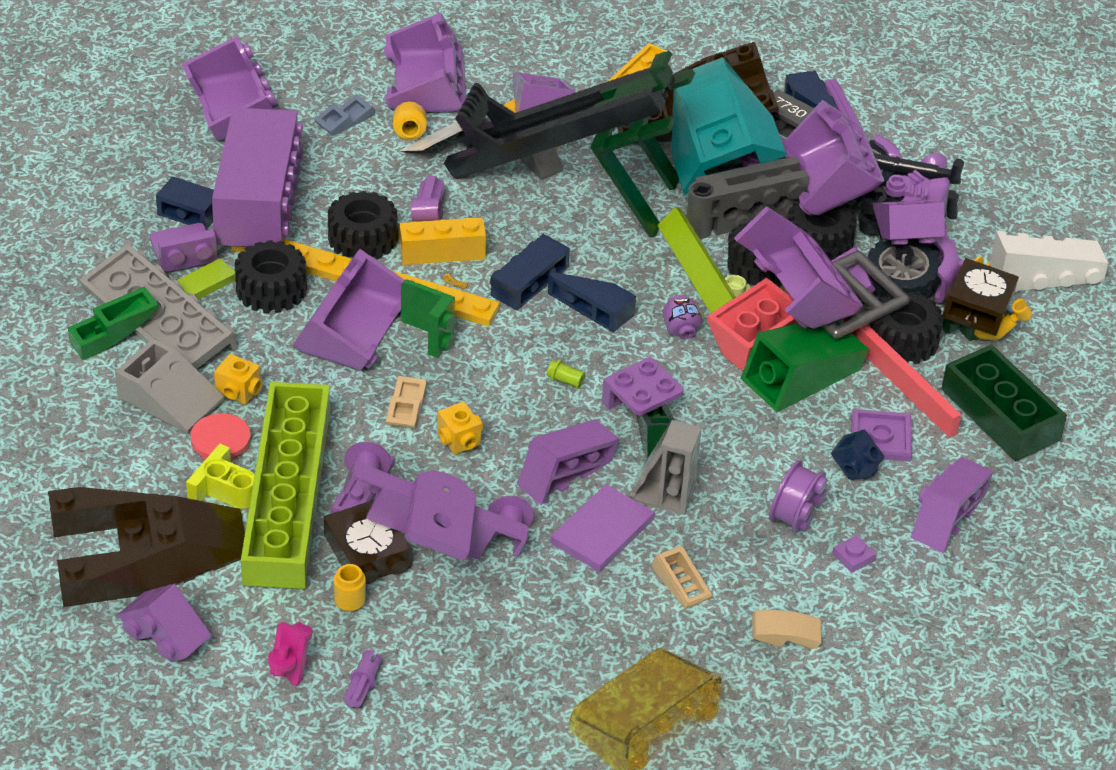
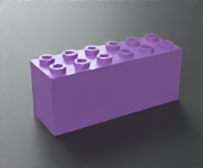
(257, 177)

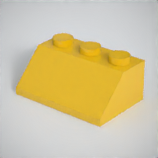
(442, 241)

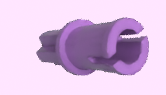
(362, 679)

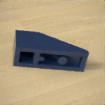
(595, 299)

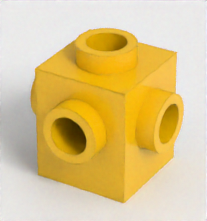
(238, 379)
(459, 428)

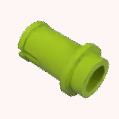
(565, 374)

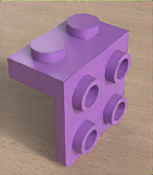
(184, 247)
(641, 387)

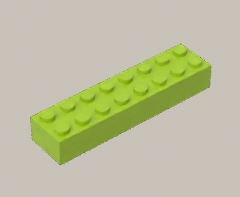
(286, 486)

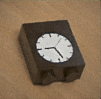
(980, 296)
(366, 543)

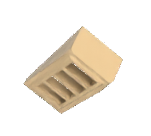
(662, 567)

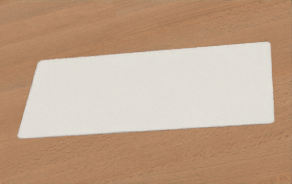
(434, 138)

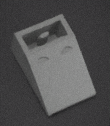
(166, 386)

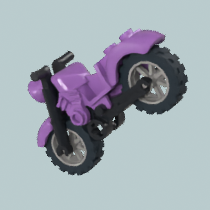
(913, 182)

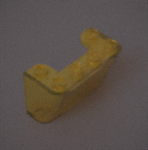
(643, 704)

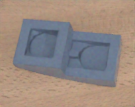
(339, 119)

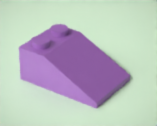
(537, 89)

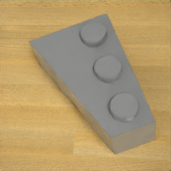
(670, 470)

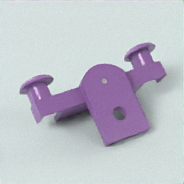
(436, 507)

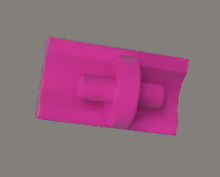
(290, 651)

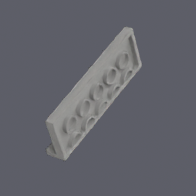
(180, 317)

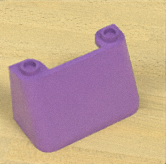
(427, 66)
(835, 158)
(353, 314)

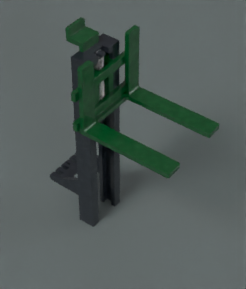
(574, 117)

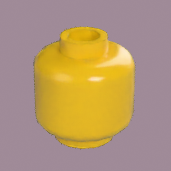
(409, 120)

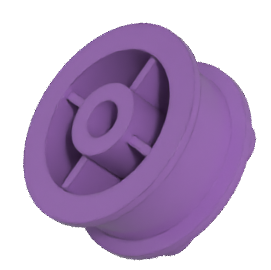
(798, 496)

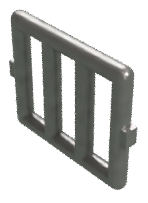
(878, 309)

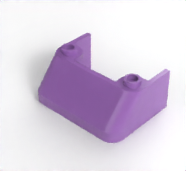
(802, 268)

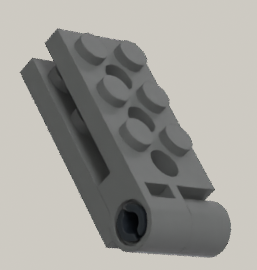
(740, 194)

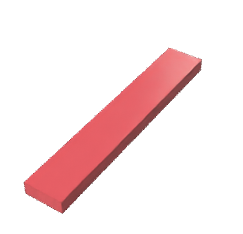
(909, 381)

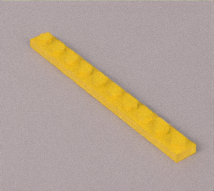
(331, 265)

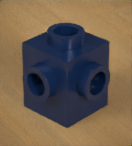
(857, 455)

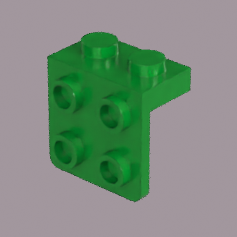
(430, 312)

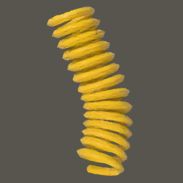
(455, 282)

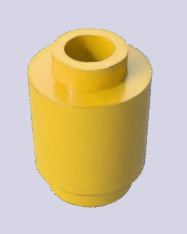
(349, 587)

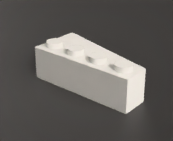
(1048, 261)

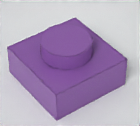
(854, 553)

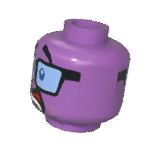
(682, 316)

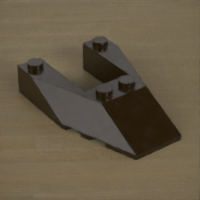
(158, 537)

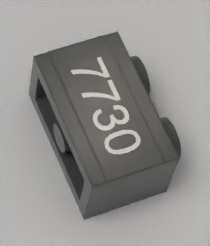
(790, 113)

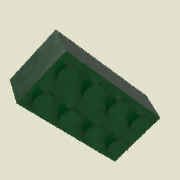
(1003, 402)

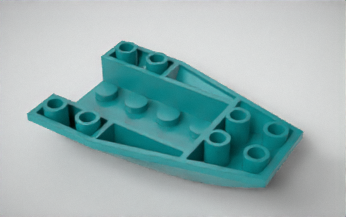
(719, 122)

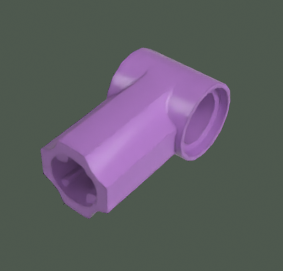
(428, 201)

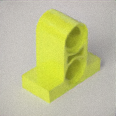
(221, 480)

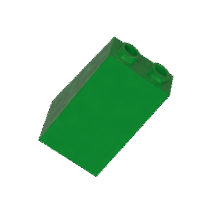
(799, 362)

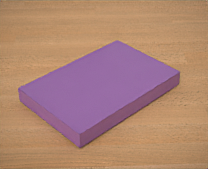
(602, 527)

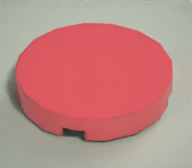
(223, 430)

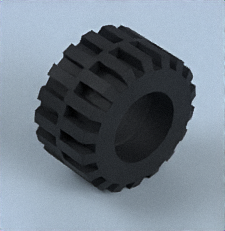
(362, 223)
(831, 230)
(742, 261)
(270, 276)
(913, 329)

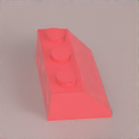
(751, 312)

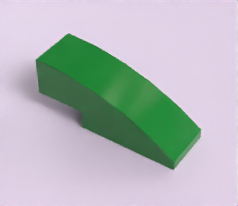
(112, 322)

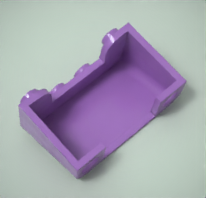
(226, 80)

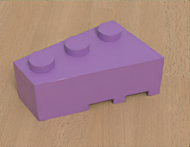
(563, 456)
(948, 500)

